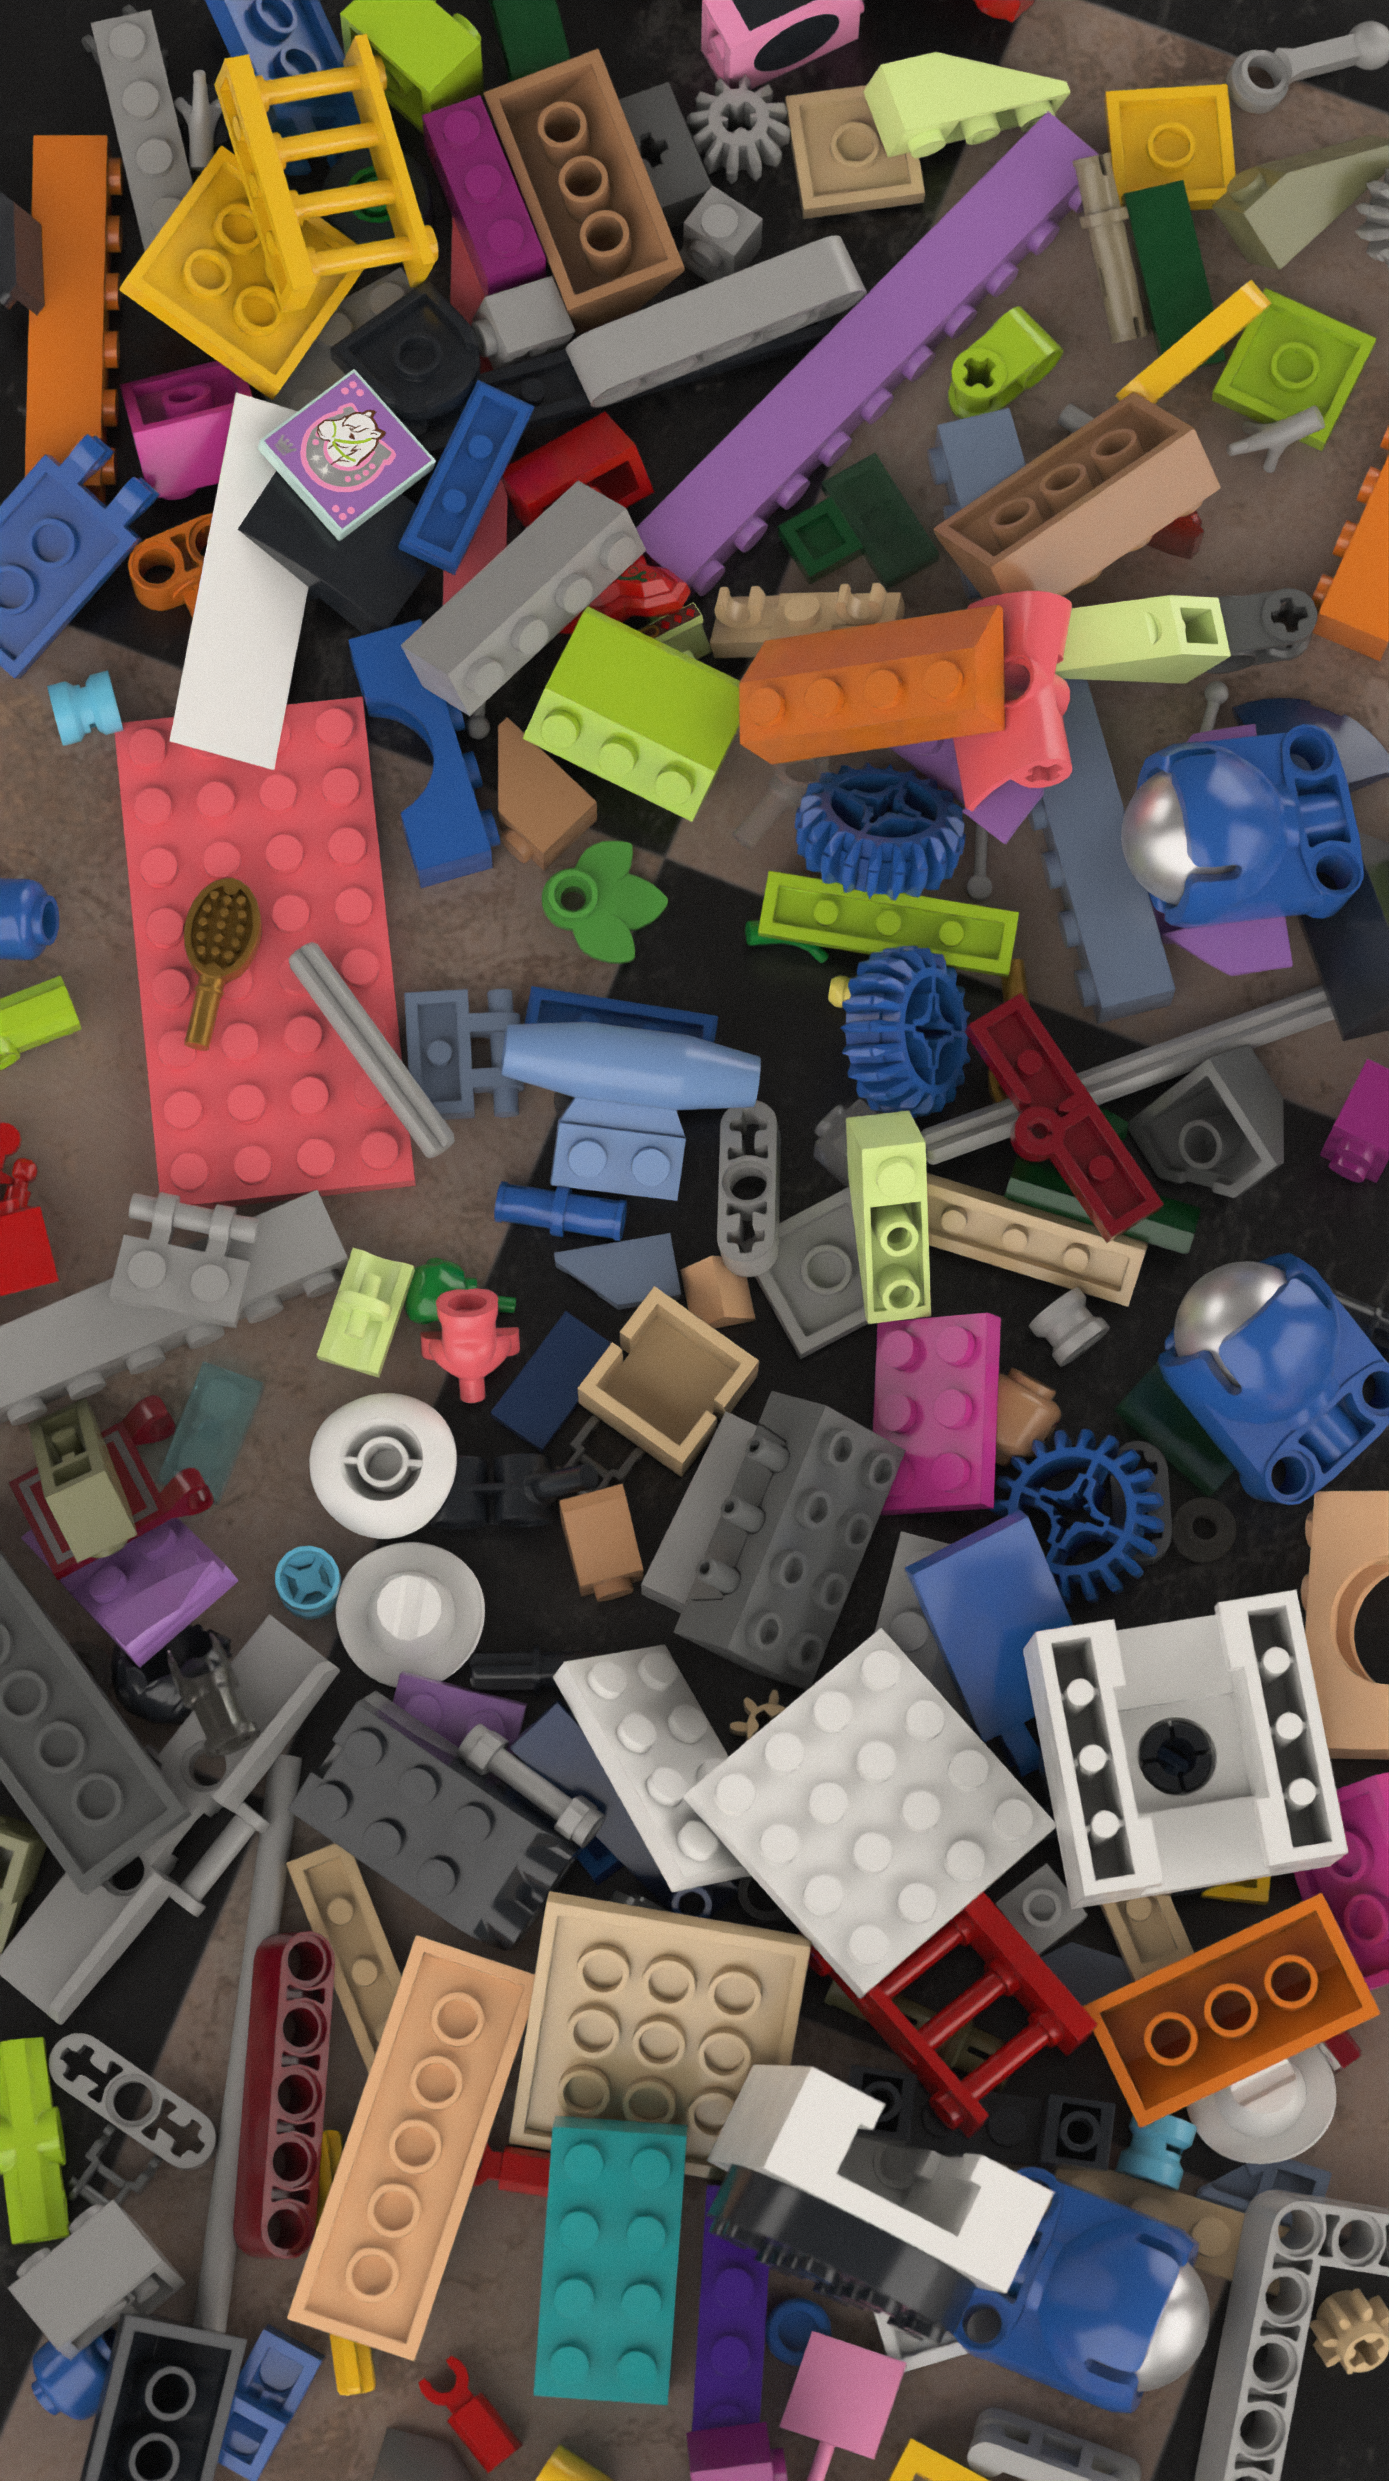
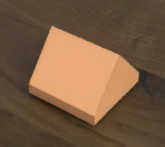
(717, 1293)

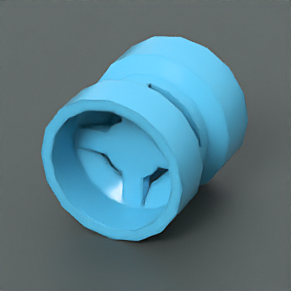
(85, 708)
(301, 1574)
(1157, 2151)

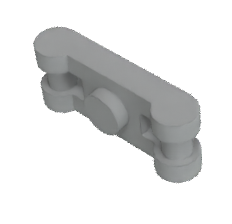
(1042, 2453)

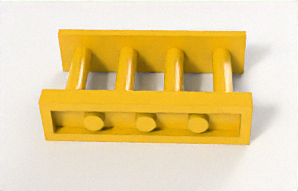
(282, 211)

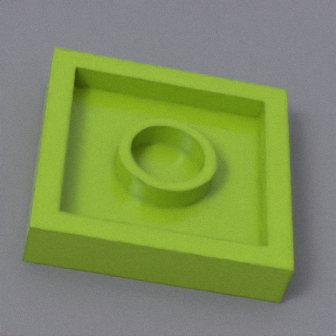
(1292, 362)

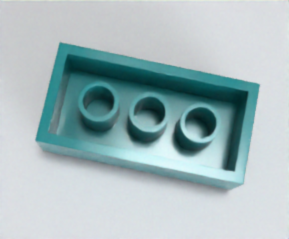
(610, 2260)

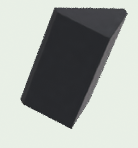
(1354, 948)
(163, 2401)

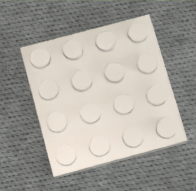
(870, 1812)

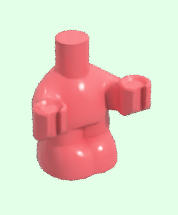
(469, 1339)

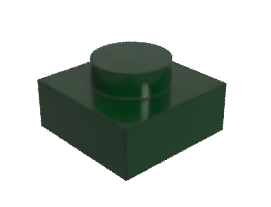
(820, 540)

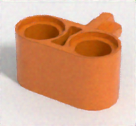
(180, 551)

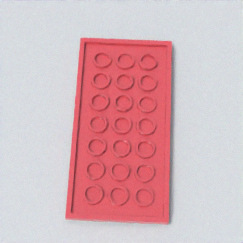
(278, 1092)

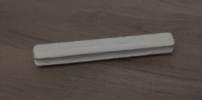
(371, 1050)

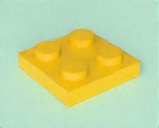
(1172, 137)

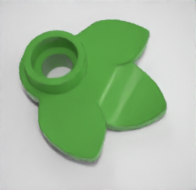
(613, 902)

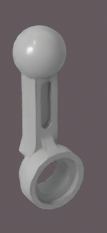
(1364, 47)

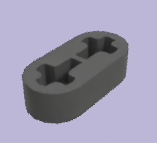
(1151, 1458)

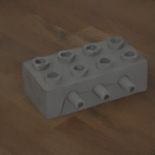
(789, 1540)

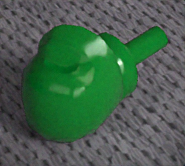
(437, 1278)

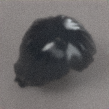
(150, 1689)

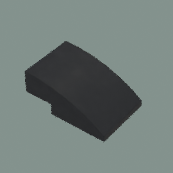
(357, 577)

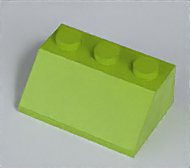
(638, 714)

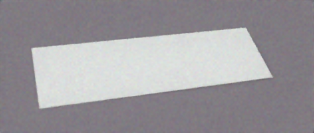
(243, 613)

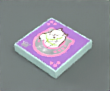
(346, 455)

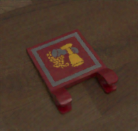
(181, 1497)

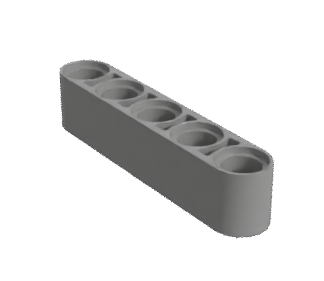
(715, 321)

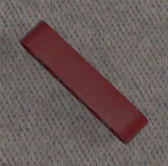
(263, 2119)

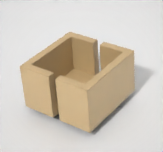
(669, 1382)

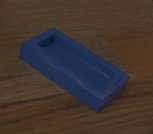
(548, 1384)

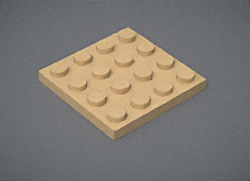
(652, 2019)

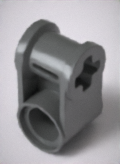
(1253, 629)

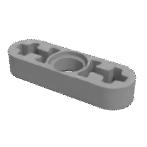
(762, 1210)
(83, 2088)

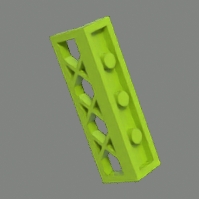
(825, 916)

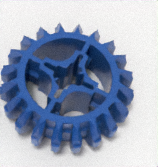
(880, 831)
(906, 1031)
(1086, 1488)

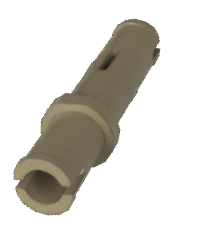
(1110, 247)

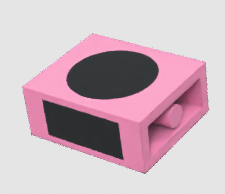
(773, 35)

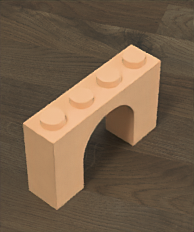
(1346, 1561)

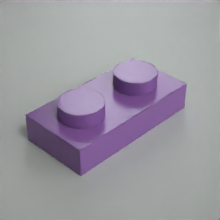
(457, 1710)

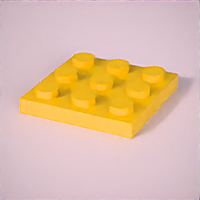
(215, 287)

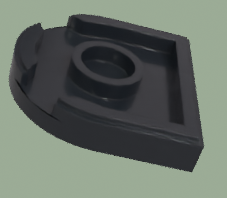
(414, 355)

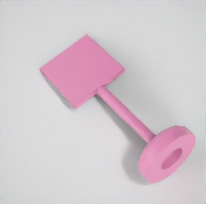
(842, 2399)

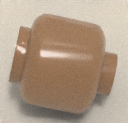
(1023, 1415)

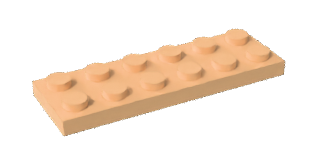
(414, 2149)

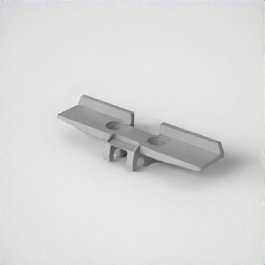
(80, 1936)

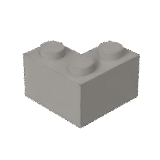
(93, 2278)

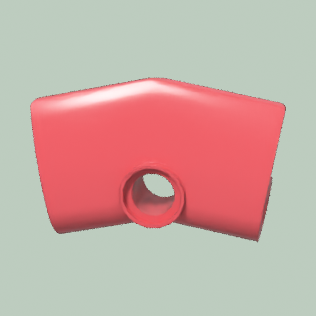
(1034, 741)

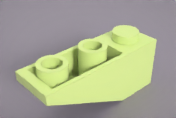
(949, 99)
(1145, 640)
(890, 1214)

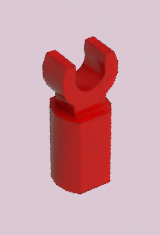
(516, 2170)
(474, 2419)

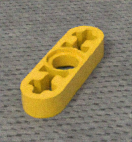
(1198, 344)

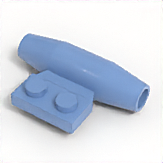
(626, 1090)

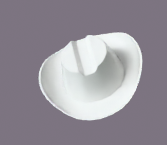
(383, 1464)
(410, 1612)
(1270, 2112)

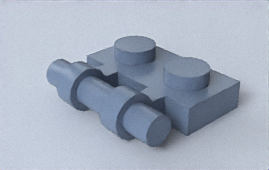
(441, 1054)

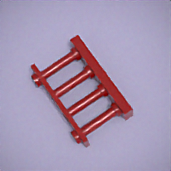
(1010, 1970)

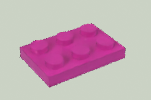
(941, 1407)
(1359, 1881)

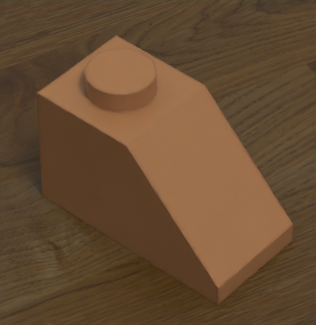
(537, 801)
(602, 1543)

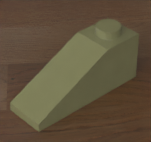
(1291, 200)
(81, 1482)

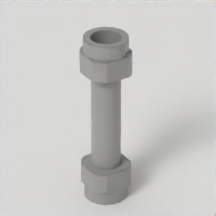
(487, 1753)

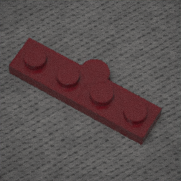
(1062, 1119)

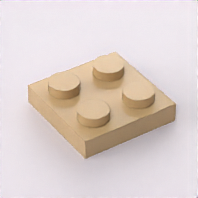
(842, 157)

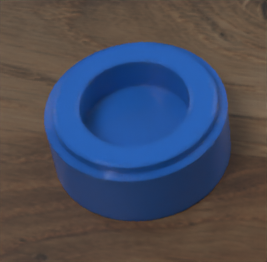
(791, 2326)

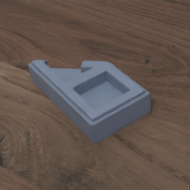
(624, 1269)
(1087, 1971)
(1244, 2183)

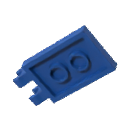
(283, 42)
(60, 548)
(983, 1608)

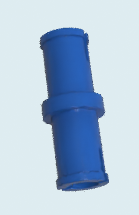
(560, 1211)

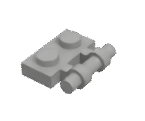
(183, 1279)

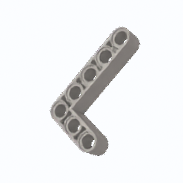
(1279, 2325)

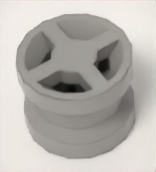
(1069, 1326)

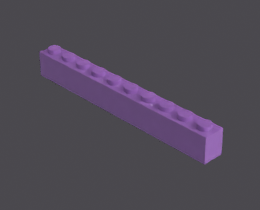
(867, 358)

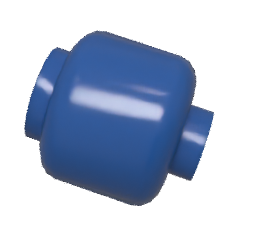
(26, 919)
(72, 2384)

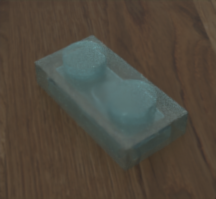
(213, 1427)

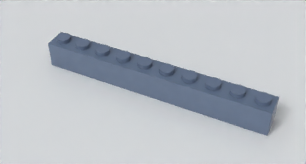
(1083, 816)

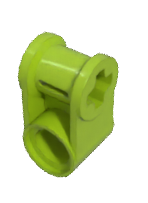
(1007, 360)

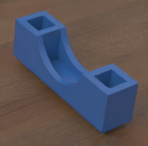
(444, 824)

